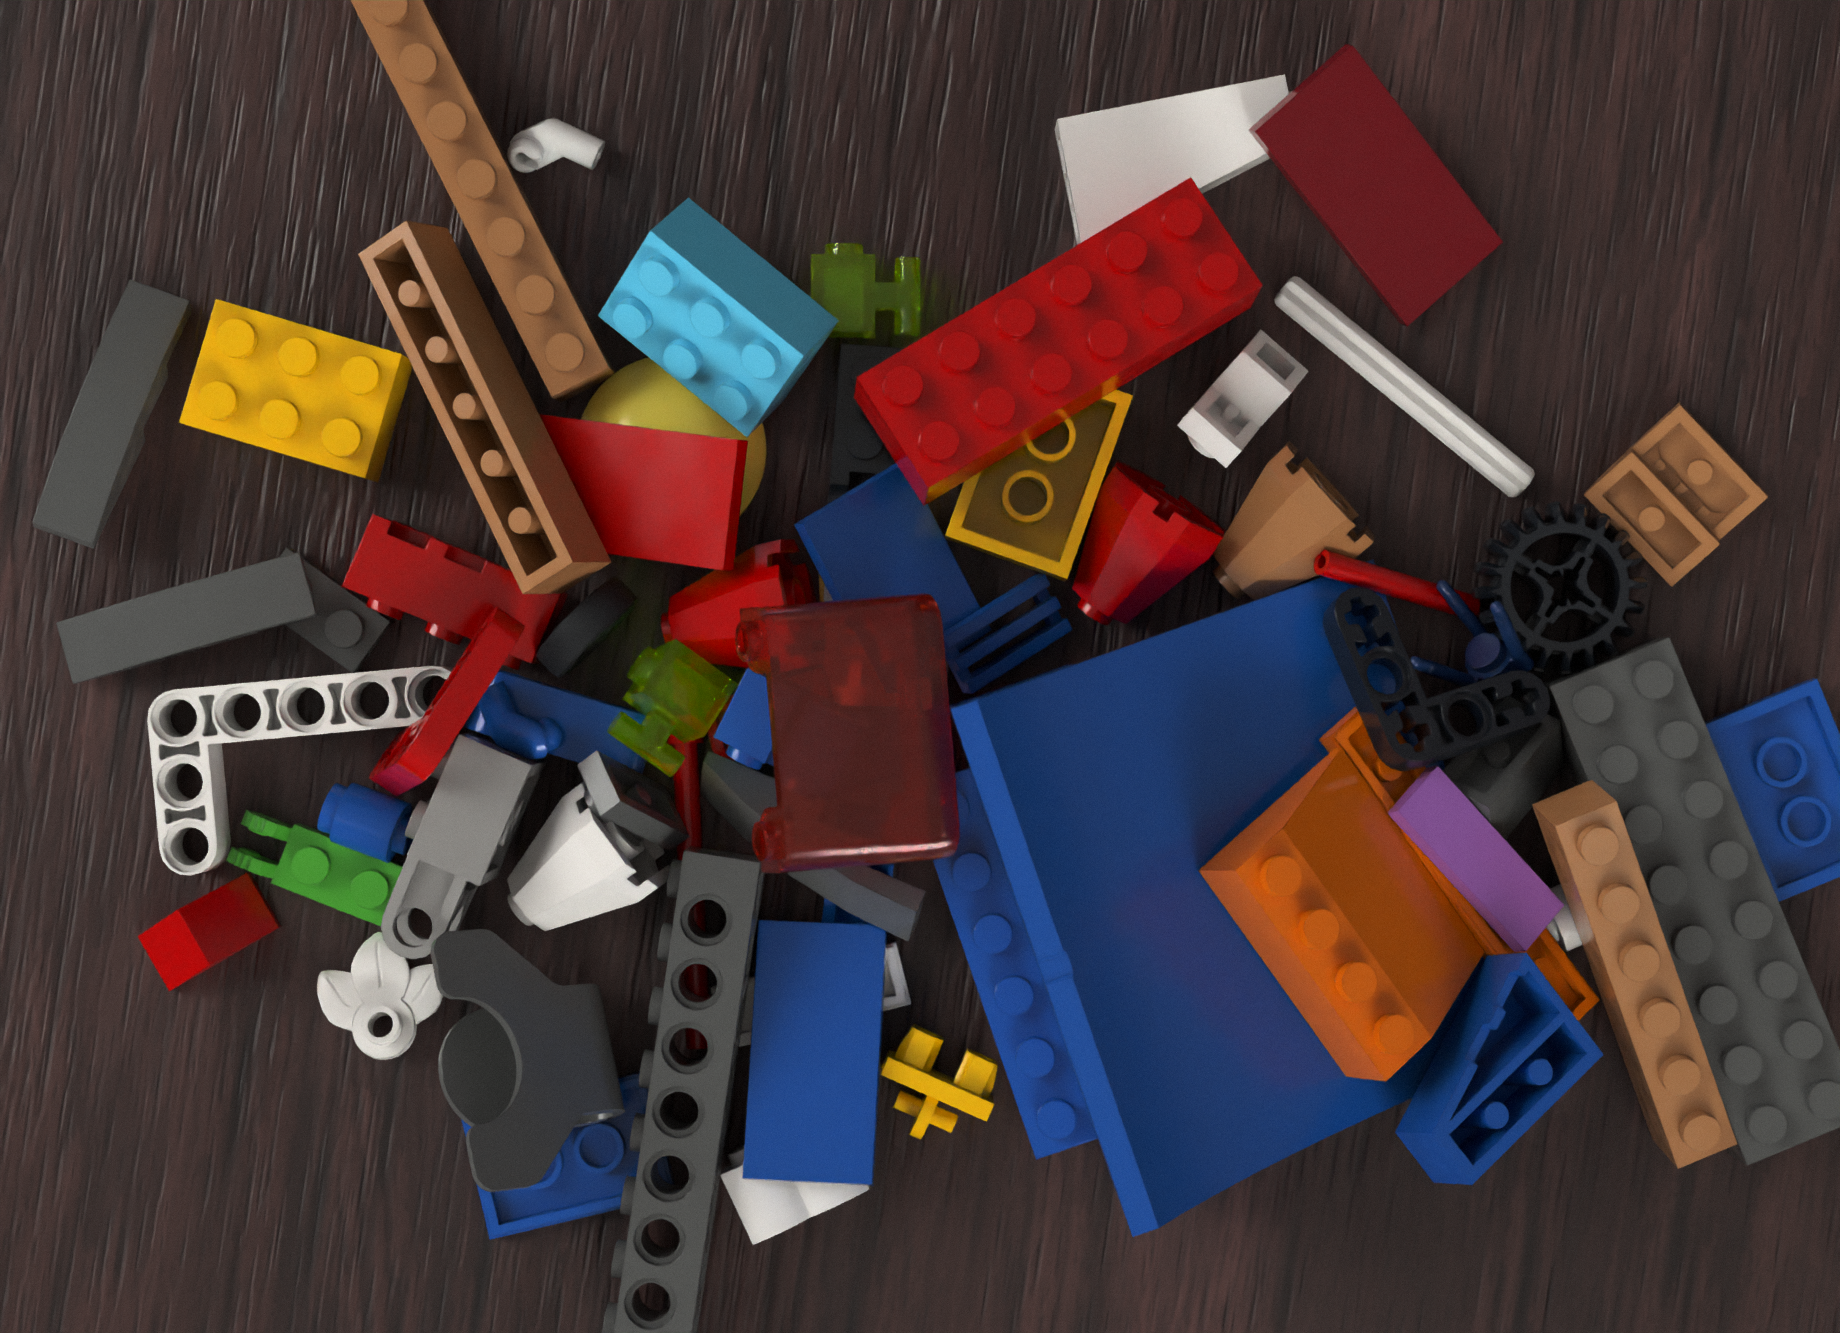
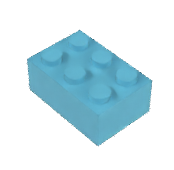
(717, 316)

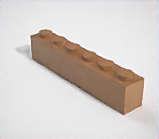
(484, 408)
(1634, 972)

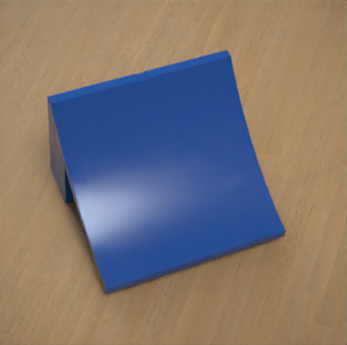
(1095, 938)

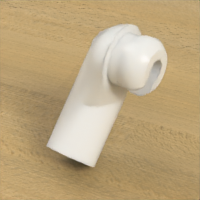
(551, 141)

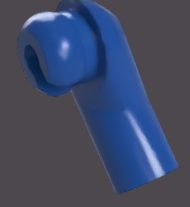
(516, 732)

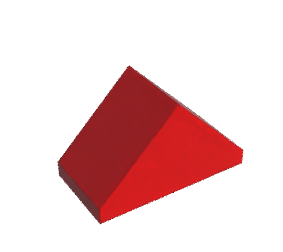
(208, 930)

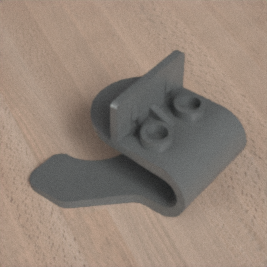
(523, 1063)

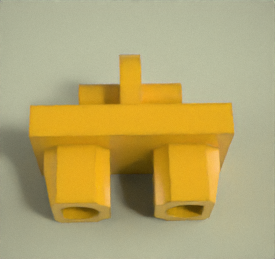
(913, 1068)

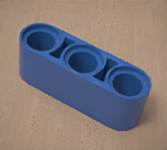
(579, 716)

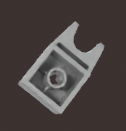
(458, 838)

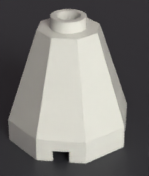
(581, 868)

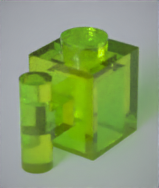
(847, 288)
(677, 696)

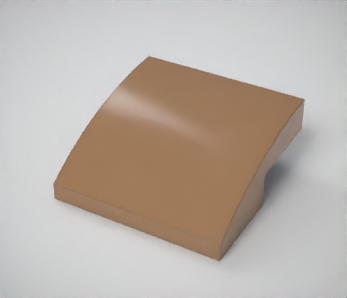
(1675, 494)

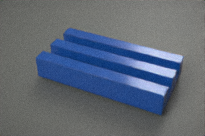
(1045, 608)

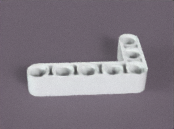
(278, 720)

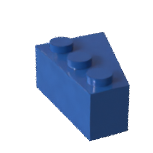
(1495, 1071)

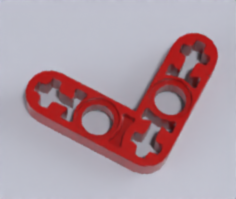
(423, 744)

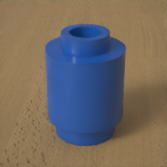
(366, 821)

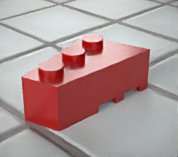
(446, 587)

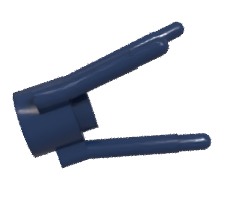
(1485, 652)

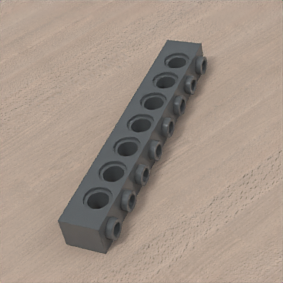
(736, 885)

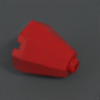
(1139, 545)
(709, 612)

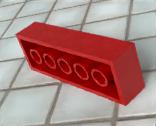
(1056, 341)

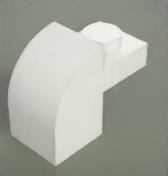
(1242, 399)

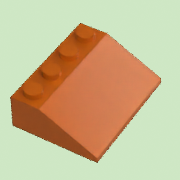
(1346, 919)

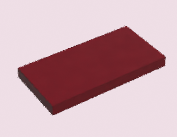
(1375, 185)

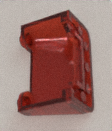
(854, 732)

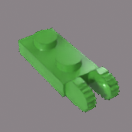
(320, 868)

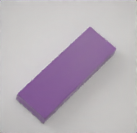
(1475, 859)

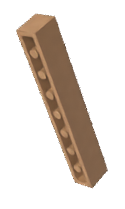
(486, 194)

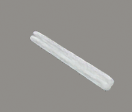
(1404, 387)

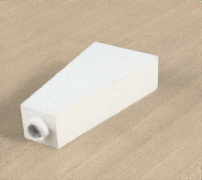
(1143, 149)

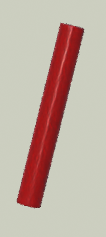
(1387, 581)

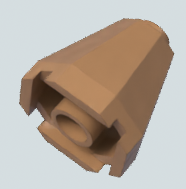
(1284, 527)

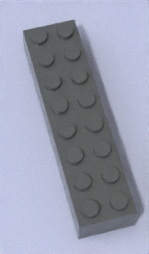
(1750, 995)

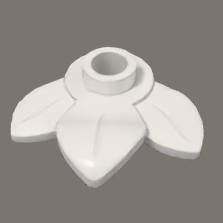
(376, 988)

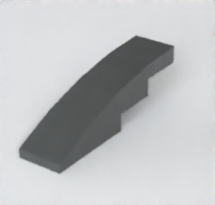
(111, 414)
(187, 618)
(866, 893)

